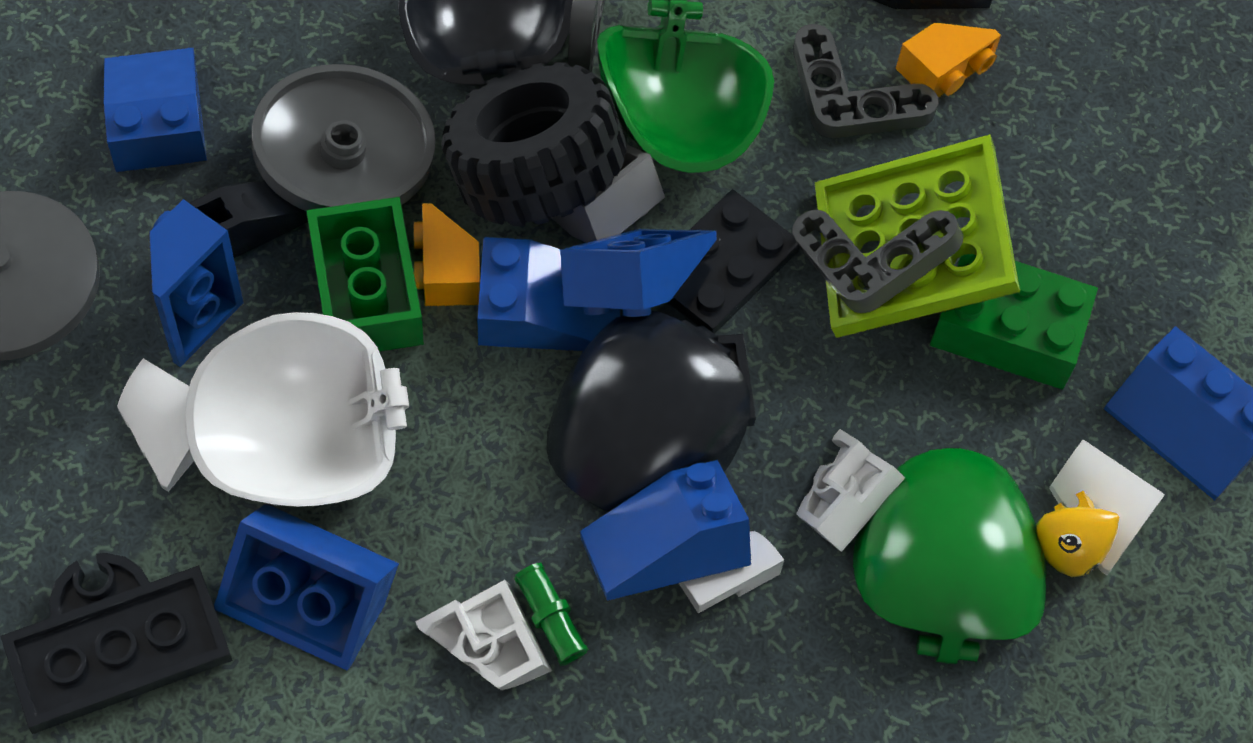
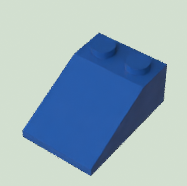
(153, 110)
(631, 269)
(525, 300)
(670, 533)

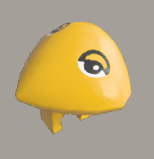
(1077, 537)

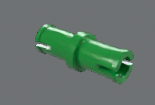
(551, 614)

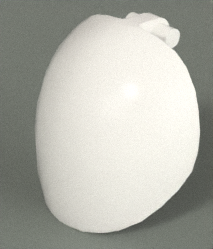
(295, 412)

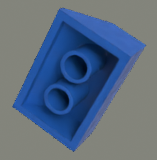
(192, 278)
(1189, 412)
(304, 585)

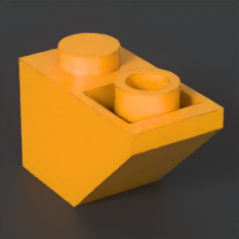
(947, 55)
(449, 260)

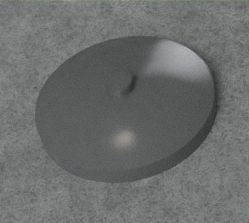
(342, 137)
(44, 273)

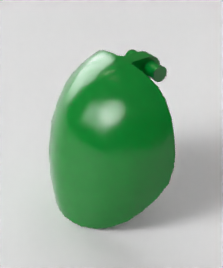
(685, 92)
(953, 555)

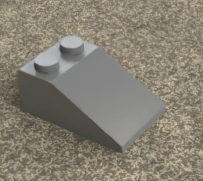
(622, 204)

